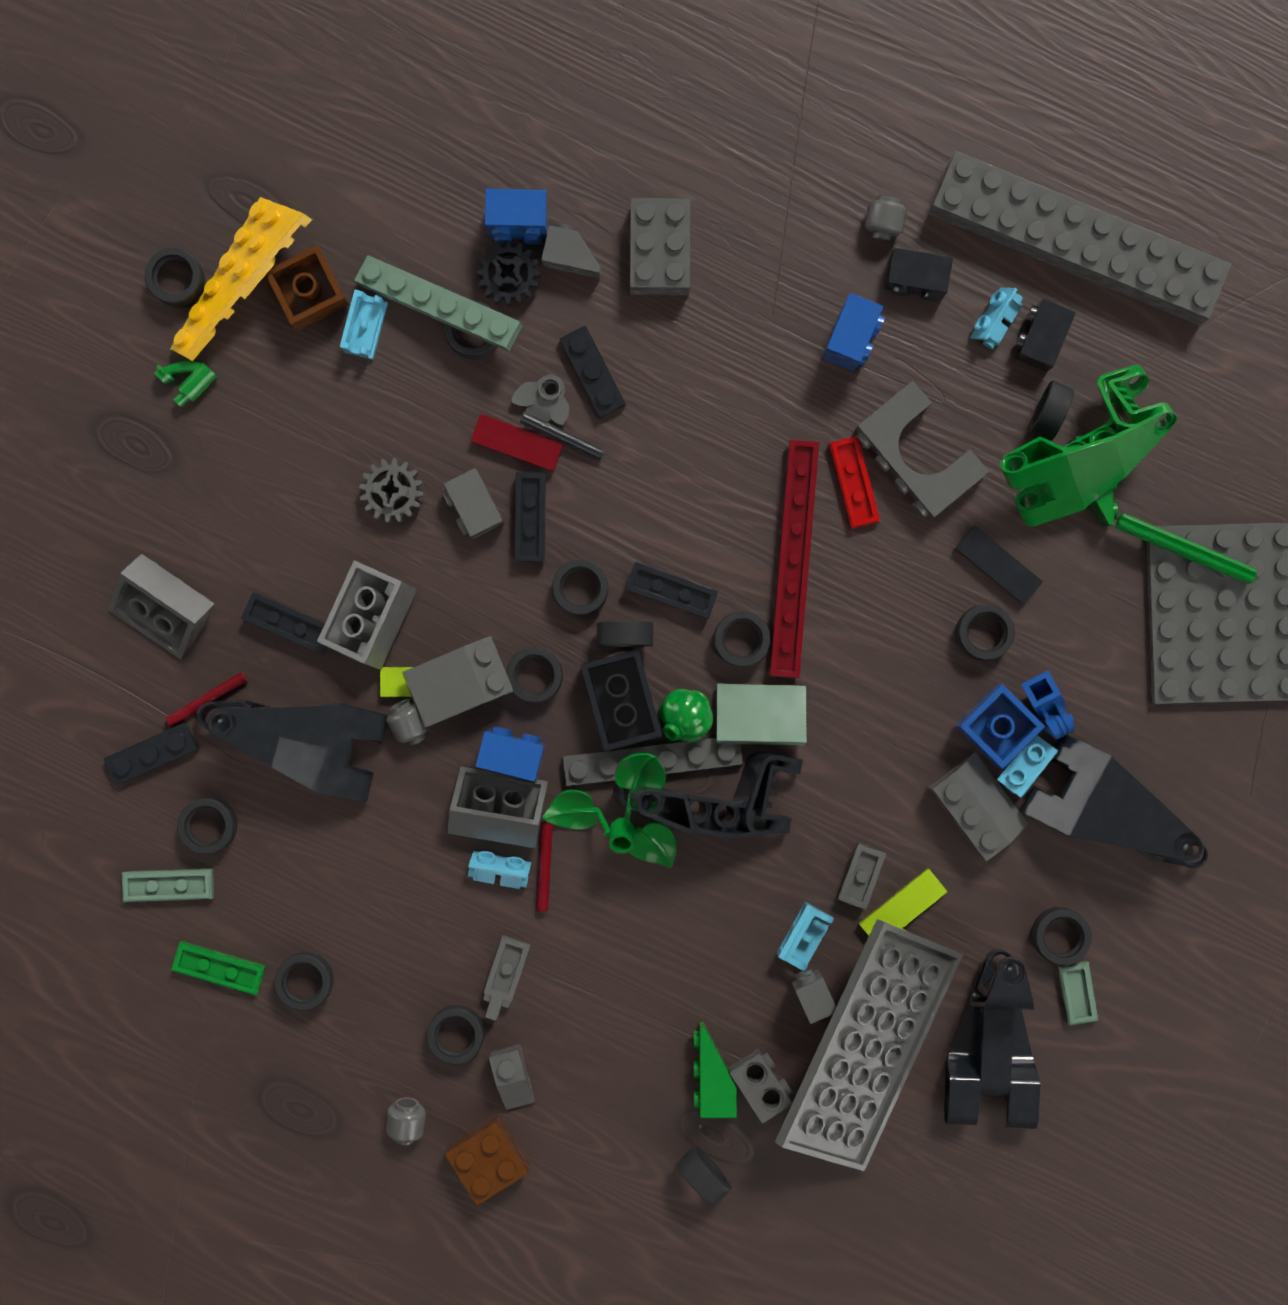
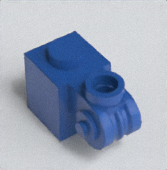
(1049, 705)

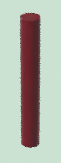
(211, 696)
(544, 866)

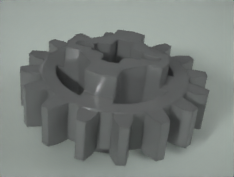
(393, 477)

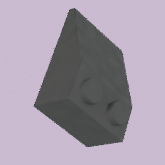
(457, 681)

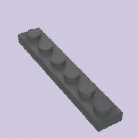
(673, 756)

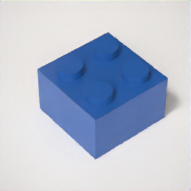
(517, 215)
(851, 335)
(999, 726)
(511, 754)

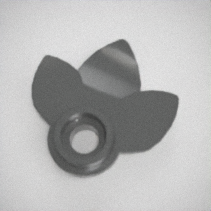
(541, 404)

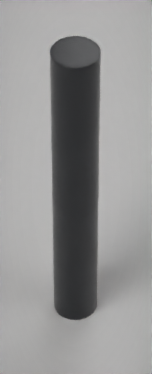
(562, 436)

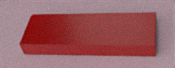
(854, 482)

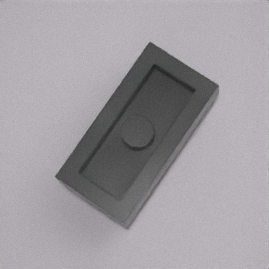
(861, 876)

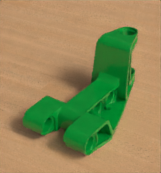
(1073, 476)

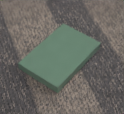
(761, 714)

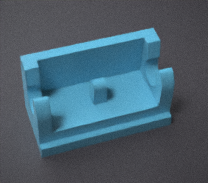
(363, 325)
(804, 936)

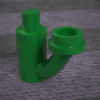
(194, 385)

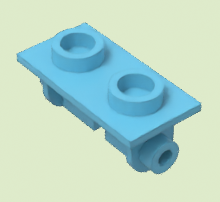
(1003, 305)
(1027, 766)
(487, 865)

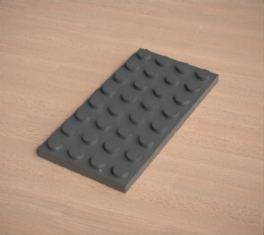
(869, 1047)

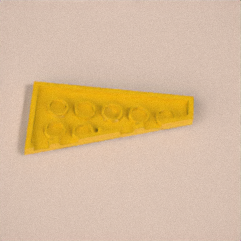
(239, 271)

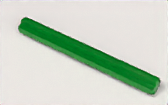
(1186, 548)

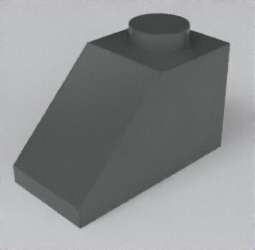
(568, 252)
(511, 1076)

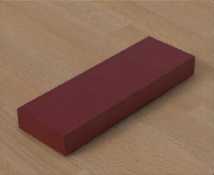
(517, 442)

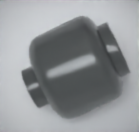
(885, 217)
(406, 723)
(405, 1121)

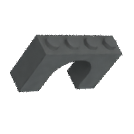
(882, 434)

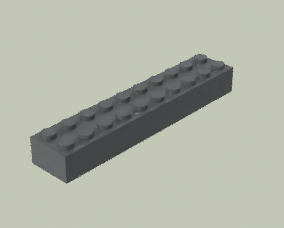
(1079, 238)

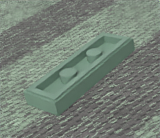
(167, 885)

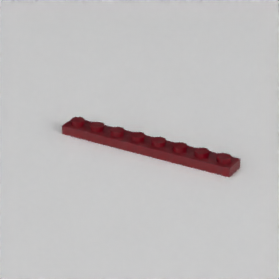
(794, 558)

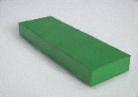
(218, 968)

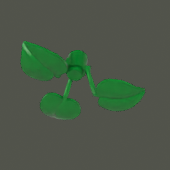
(651, 844)

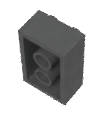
(660, 246)

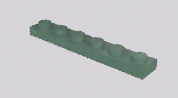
(438, 303)

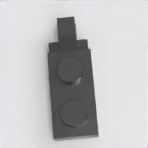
(505, 974)

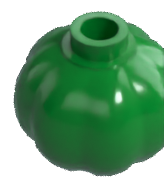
(685, 715)

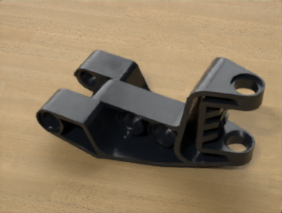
(301, 741)
(1111, 808)
(745, 811)
(993, 1048)

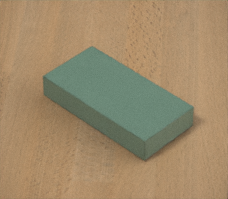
(1077, 993)

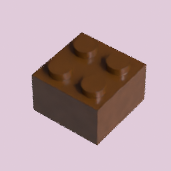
(307, 288)
(487, 1160)

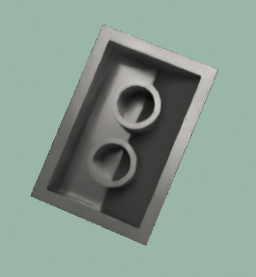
(160, 605)
(367, 615)
(497, 807)
(978, 807)

